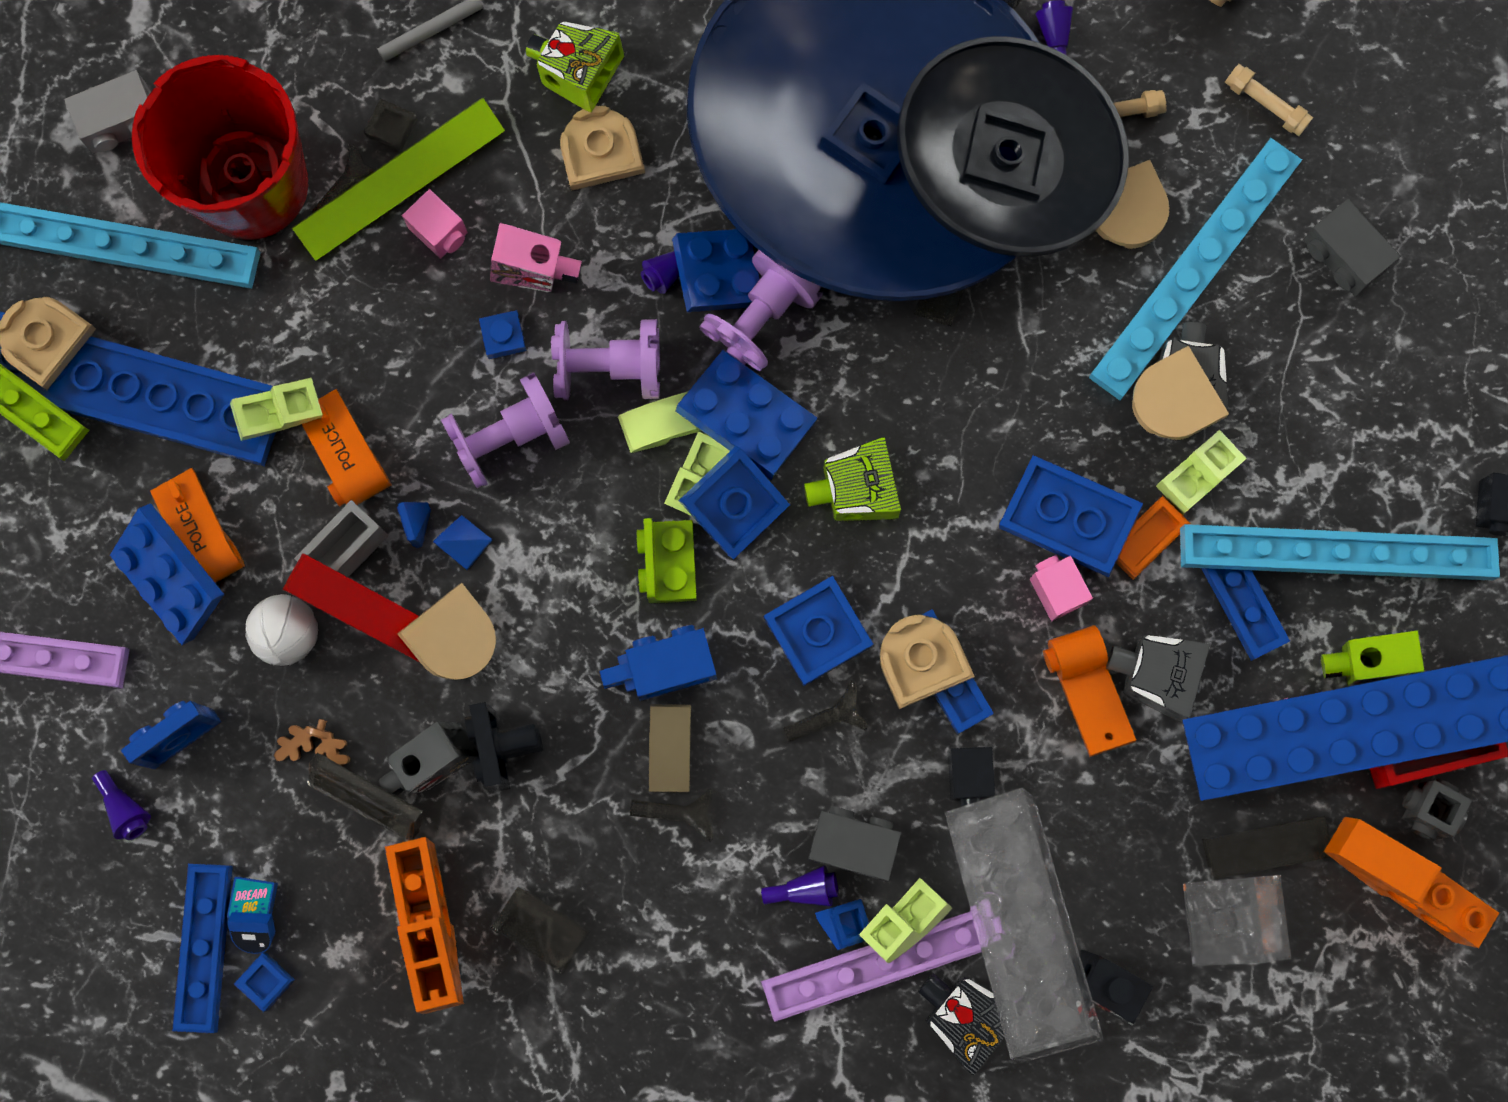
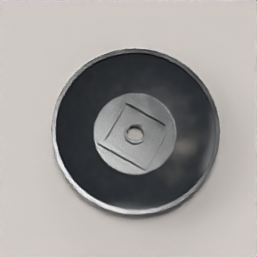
(1043, 109)

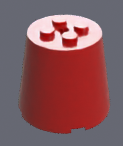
(209, 130)

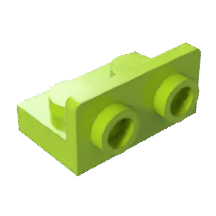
(668, 561)

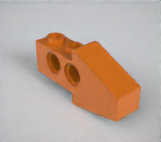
(1411, 882)
(424, 926)

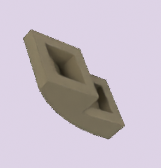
(669, 748)

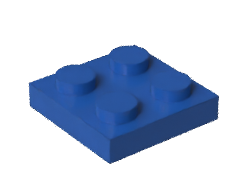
(715, 269)
(734, 502)
(818, 631)
(180, 728)

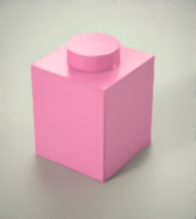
(435, 224)
(1060, 586)

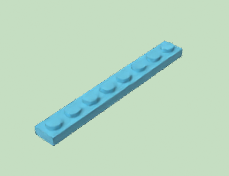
(128, 245)
(1195, 269)
(1339, 552)

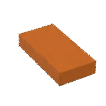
(1150, 536)

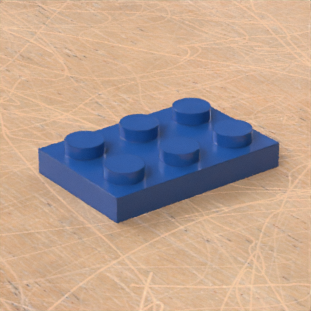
(746, 412)
(1070, 516)
(166, 574)

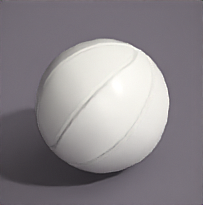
(281, 630)

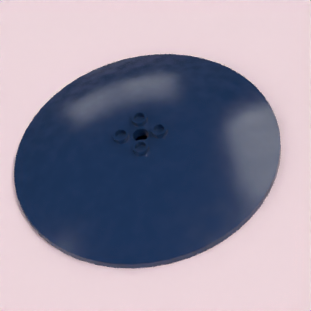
(784, 149)

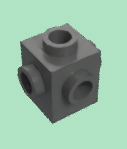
(1448, 809)

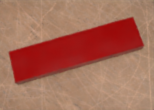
(350, 602)

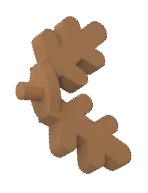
(303, 738)

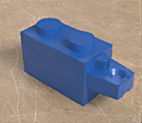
(663, 665)

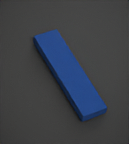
(202, 948)

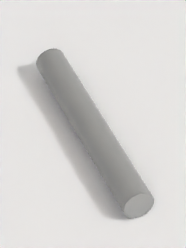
(429, 28)

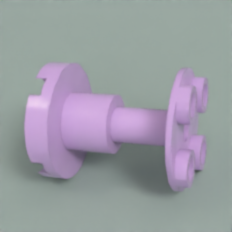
(769, 299)
(622, 359)
(520, 423)

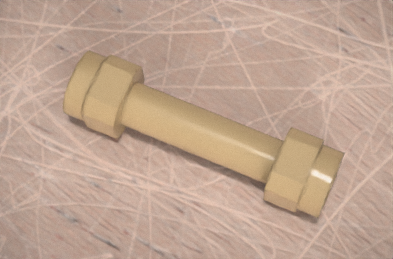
(1242, 80)
(1149, 104)

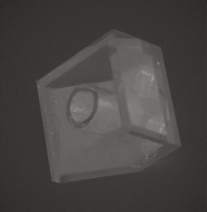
(1237, 921)

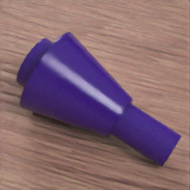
(1055, 24)
(660, 272)
(125, 816)
(811, 888)

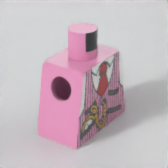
(516, 259)

